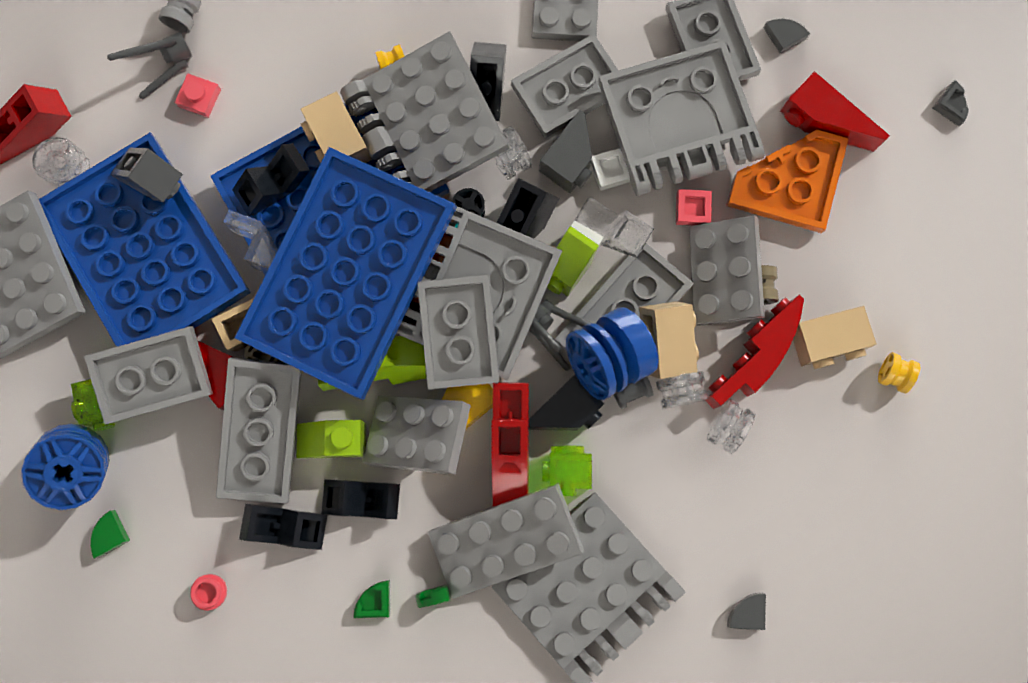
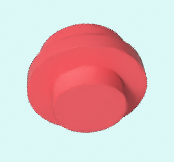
(208, 592)

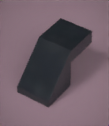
(268, 184)
(360, 499)
(283, 527)

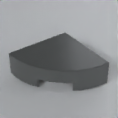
(785, 33)
(953, 104)
(749, 613)

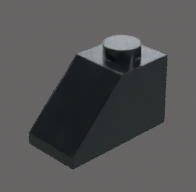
(488, 70)
(527, 209)
(567, 409)

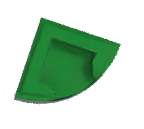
(108, 534)
(433, 596)
(374, 601)

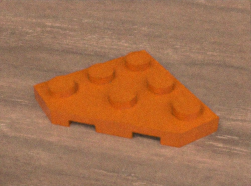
(793, 182)

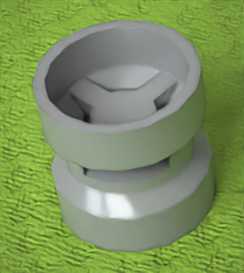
(179, 14)

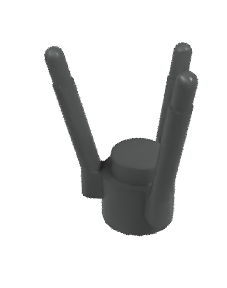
(172, 48)
(543, 321)

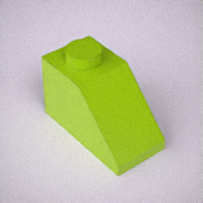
(573, 262)
(331, 439)

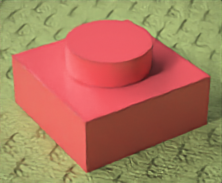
(198, 95)
(693, 207)

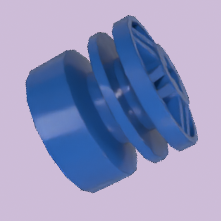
(612, 353)
(65, 446)

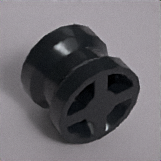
(470, 200)

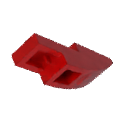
(768, 347)
(510, 441)

